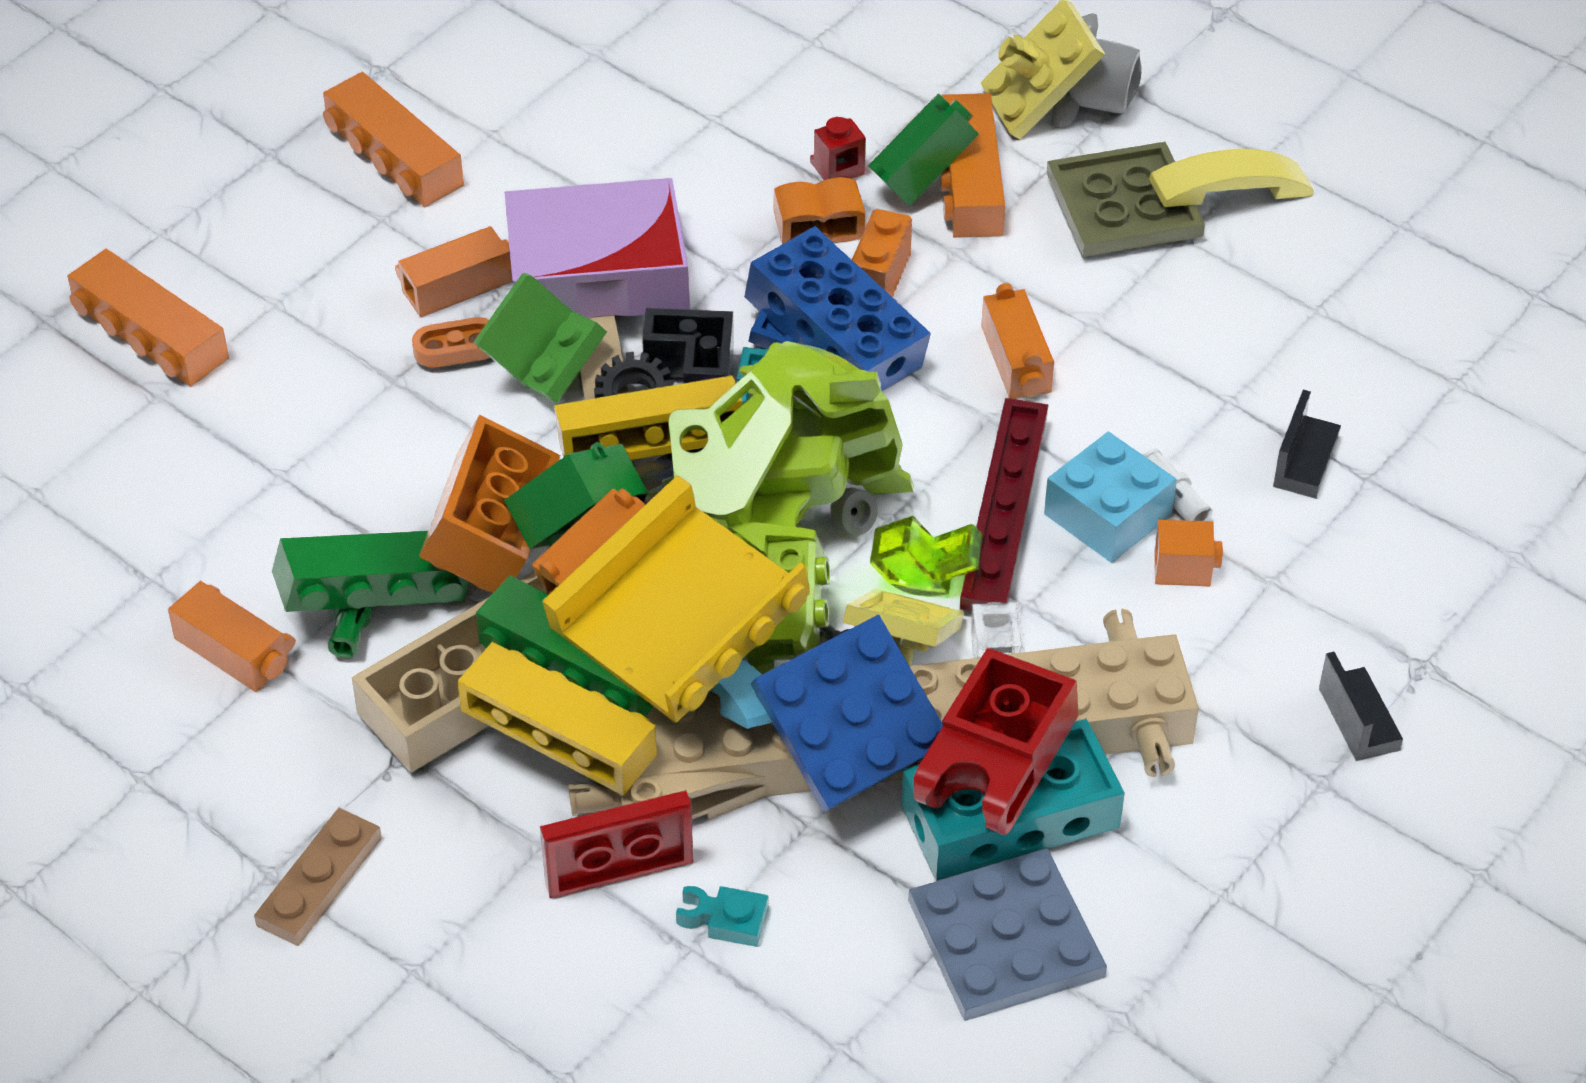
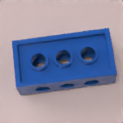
(834, 305)

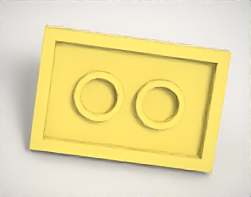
(1041, 67)
(910, 621)

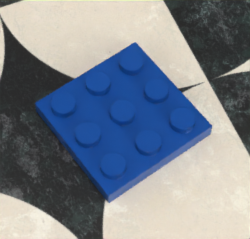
(849, 712)

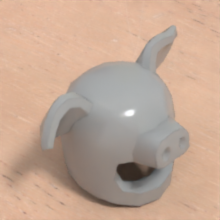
(1107, 85)

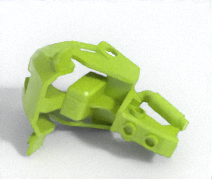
(788, 450)

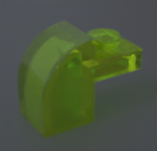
(922, 563)

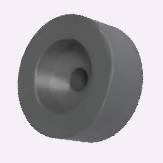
(854, 511)

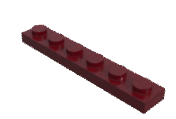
(1006, 502)

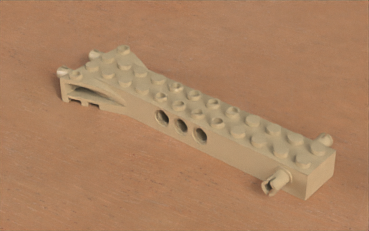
(1126, 688)

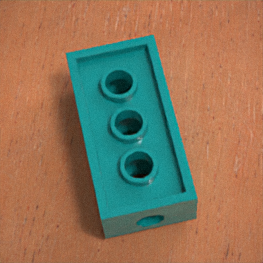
(1071, 802)

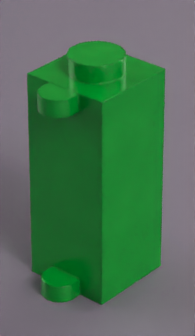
(924, 148)

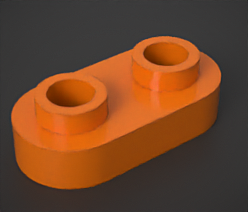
(448, 342)

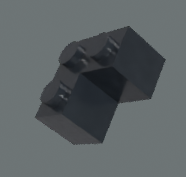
(690, 342)

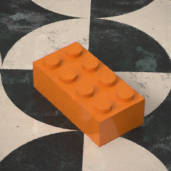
(472, 524)

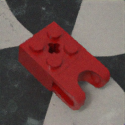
(999, 737)

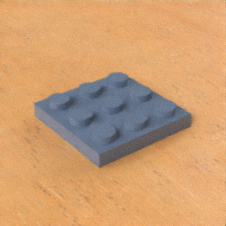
(1006, 934)

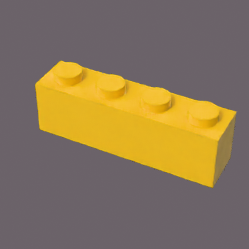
(638, 418)
(558, 717)

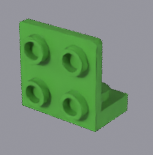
(539, 338)

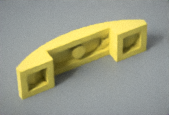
(1229, 169)

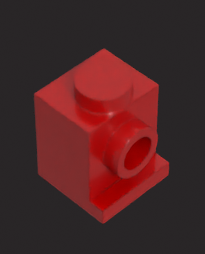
(836, 140)

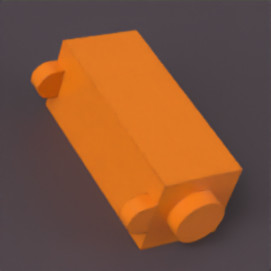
(455, 271)
(1017, 342)
(585, 538)
(229, 636)

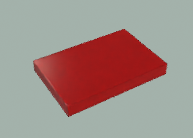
(617, 844)

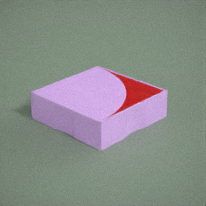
(601, 245)

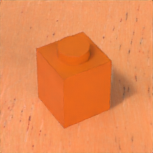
(1186, 552)

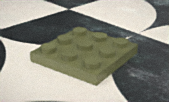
(1114, 203)

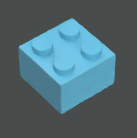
(1109, 496)

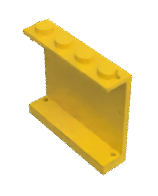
(673, 602)

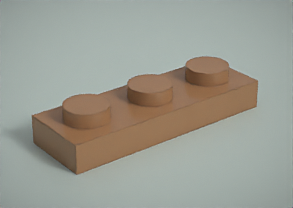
(317, 876)

